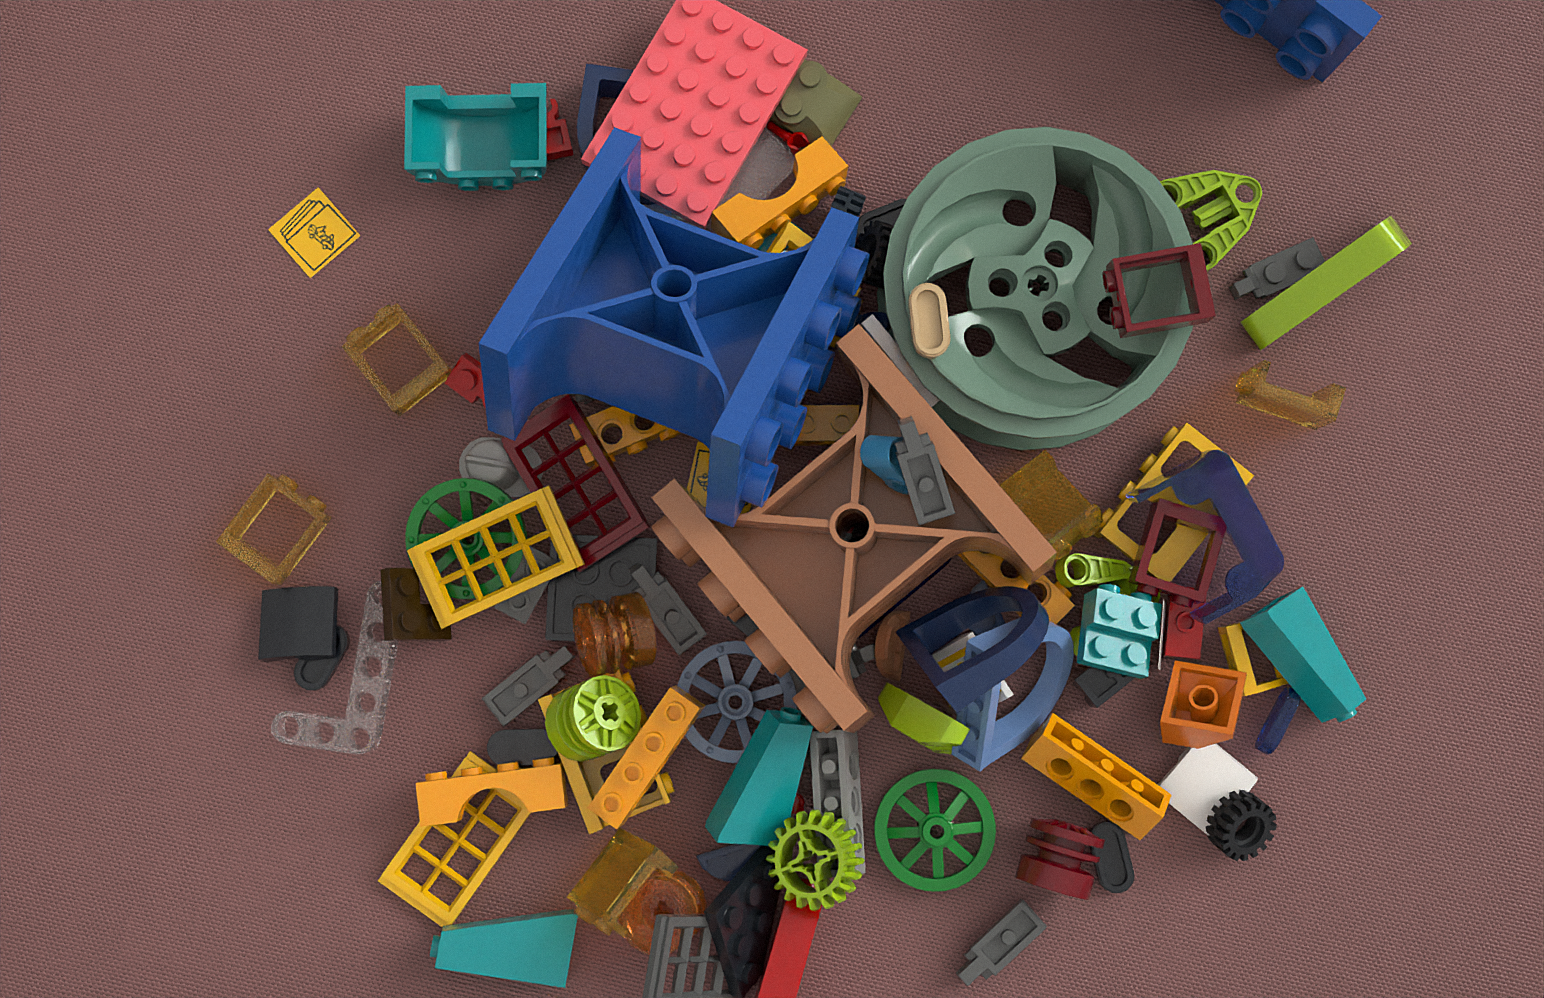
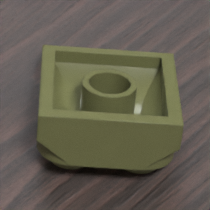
(815, 104)

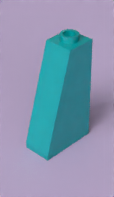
(1306, 655)
(763, 782)
(512, 948)

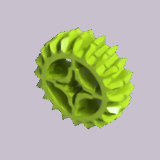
(819, 873)

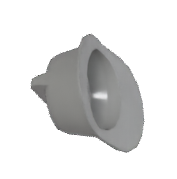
(489, 461)

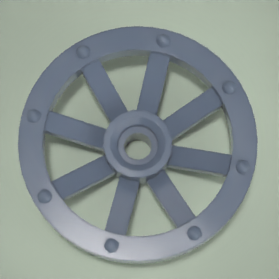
(721, 652)

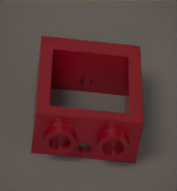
(1195, 282)
(1188, 517)

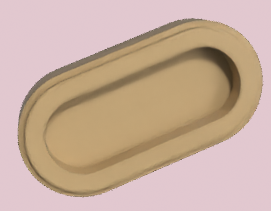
(929, 320)

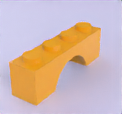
(749, 221)
(445, 799)

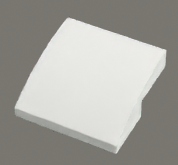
(1202, 779)

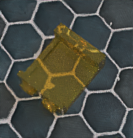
(1286, 404)
(1052, 504)
(616, 879)

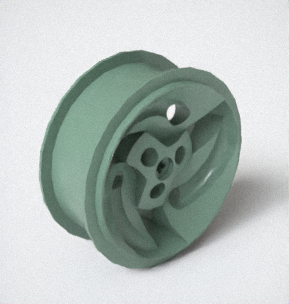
(956, 219)

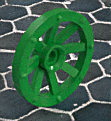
(429, 502)
(926, 821)

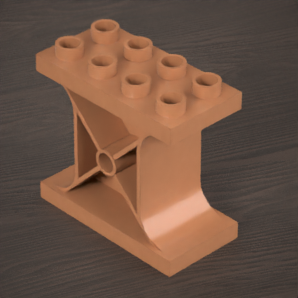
(813, 587)

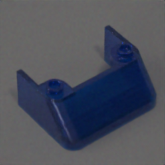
(1216, 478)

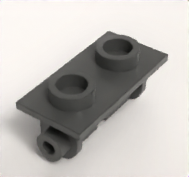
(522, 605)

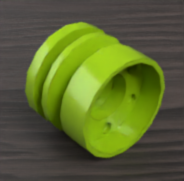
(593, 718)

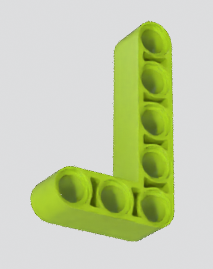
(1326, 282)

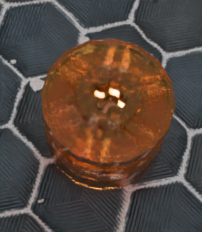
(614, 634)
(678, 892)

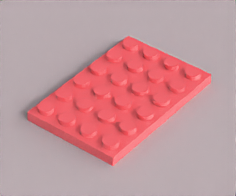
(700, 103)

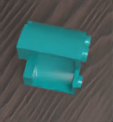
(476, 137)

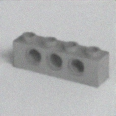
(838, 785)

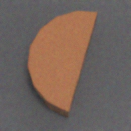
(889, 647)

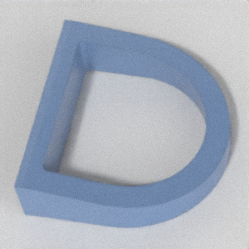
(991, 738)

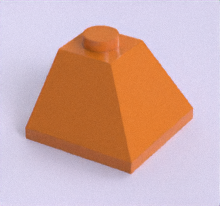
(1201, 705)

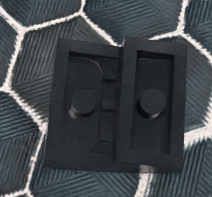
(298, 623)

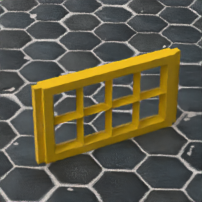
(435, 585)
(418, 895)

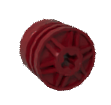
(1060, 858)

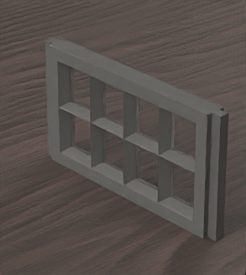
(660, 958)

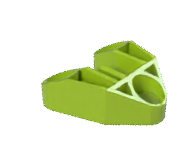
(1198, 186)
(1092, 571)
(921, 721)

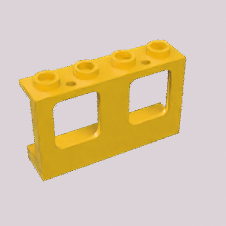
(1183, 540)
(587, 779)

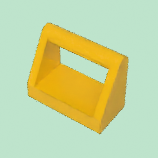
(1238, 659)

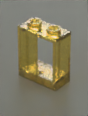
(419, 386)
(232, 540)

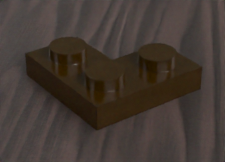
(403, 613)

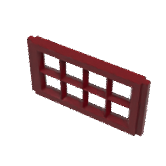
(540, 426)

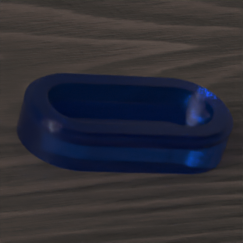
(1278, 721)

